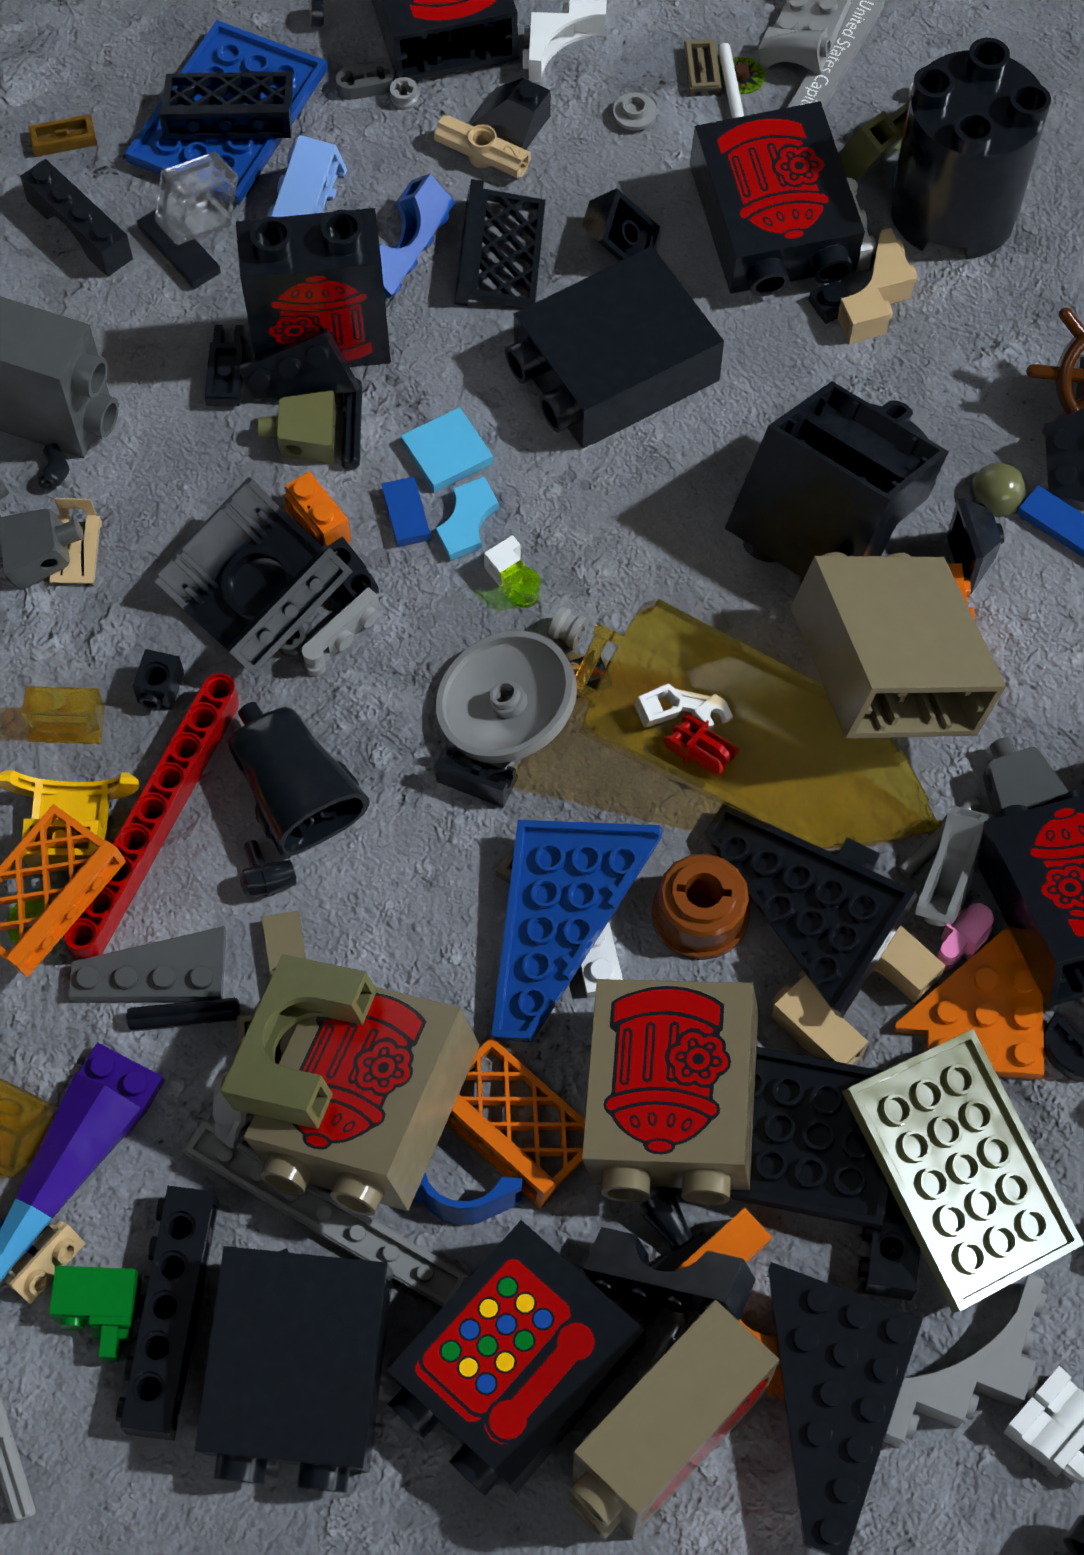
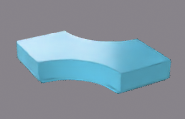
(461, 531)

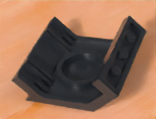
(251, 575)

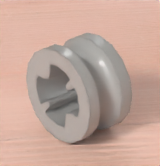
(406, 85)

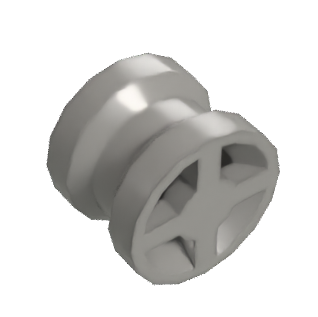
(568, 627)

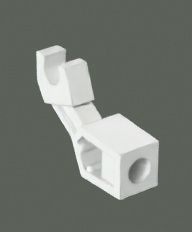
(699, 705)

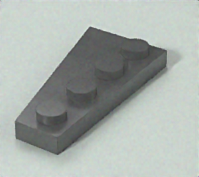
(161, 971)

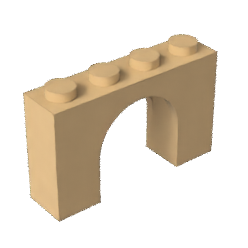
(828, 1037)

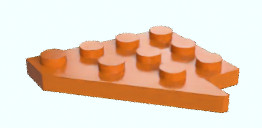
(994, 998)

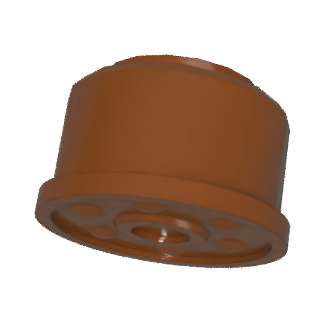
(701, 907)

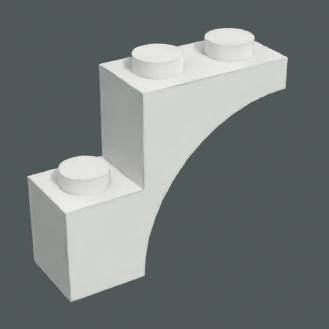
(556, 30)

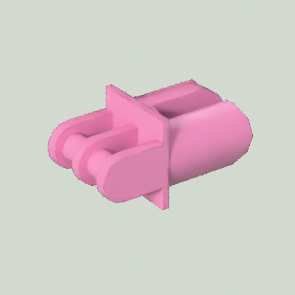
(965, 934)

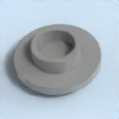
(634, 111)

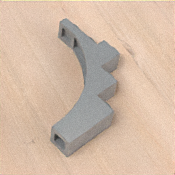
(992, 1371)

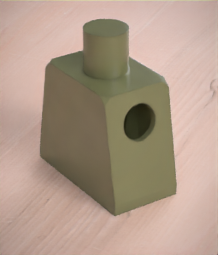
(304, 427)

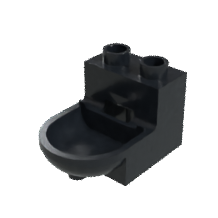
(833, 480)

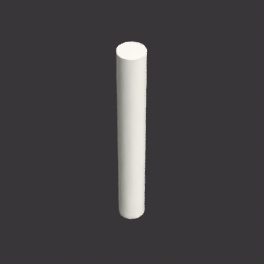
(730, 80)

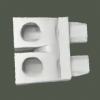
(1053, 1426)

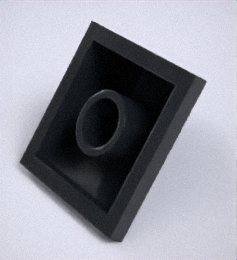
(516, 111)
(619, 225)
(974, 539)

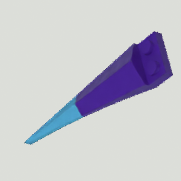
(90, 1122)

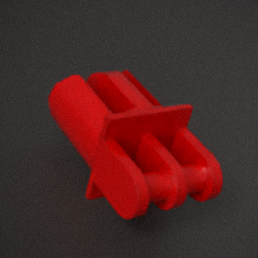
(703, 747)

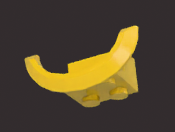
(81, 800)

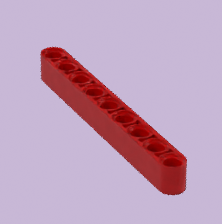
(157, 798)

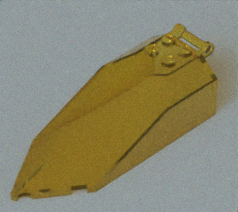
(792, 753)

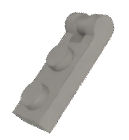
(340, 632)

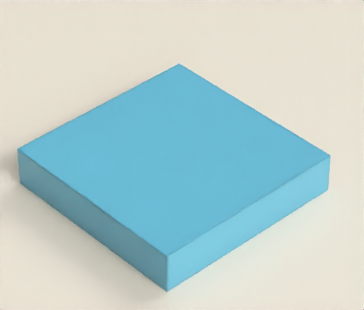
(447, 449)

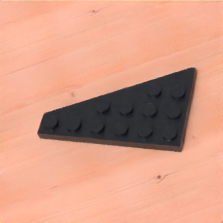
(818, 903)
(840, 1387)

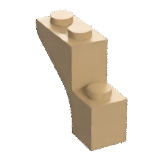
(892, 281)

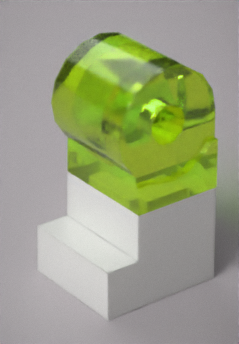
(510, 573)

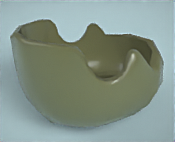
(999, 488)

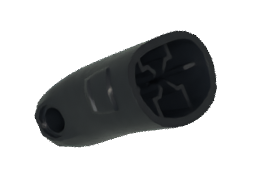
(295, 782)

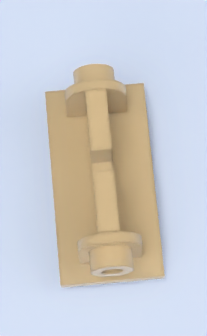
(56, 1248)

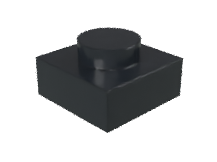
(827, 300)

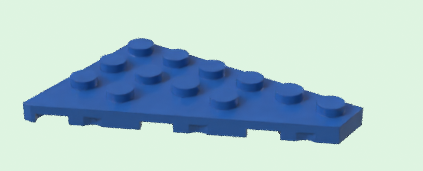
(559, 901)

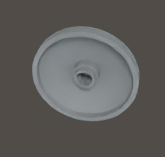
(506, 696)

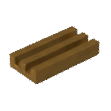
(64, 139)

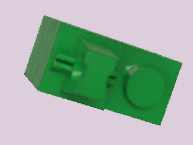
(100, 1298)

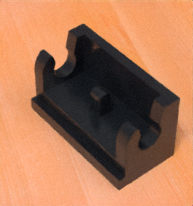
(475, 777)

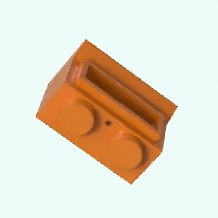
(315, 510)

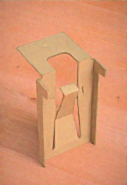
(73, 571)

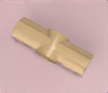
(482, 146)

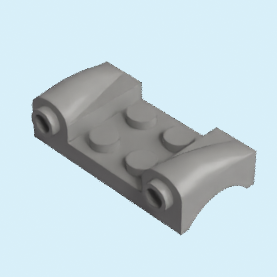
(804, 33)

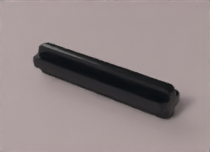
(351, 428)
(183, 1013)

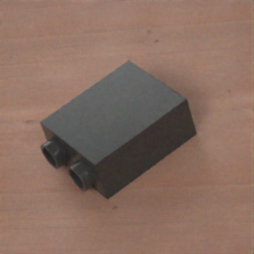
(52, 380)

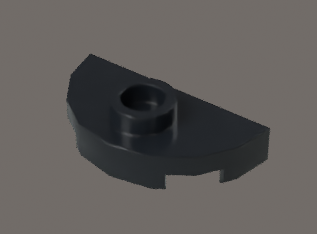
(1064, 1048)

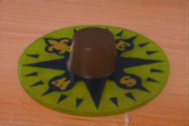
(748, 73)

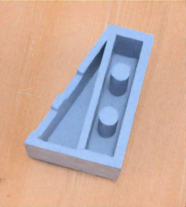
(308, 178)

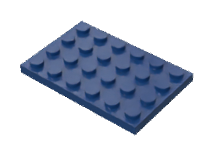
(230, 51)

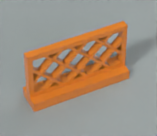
(68, 901)
(497, 1148)

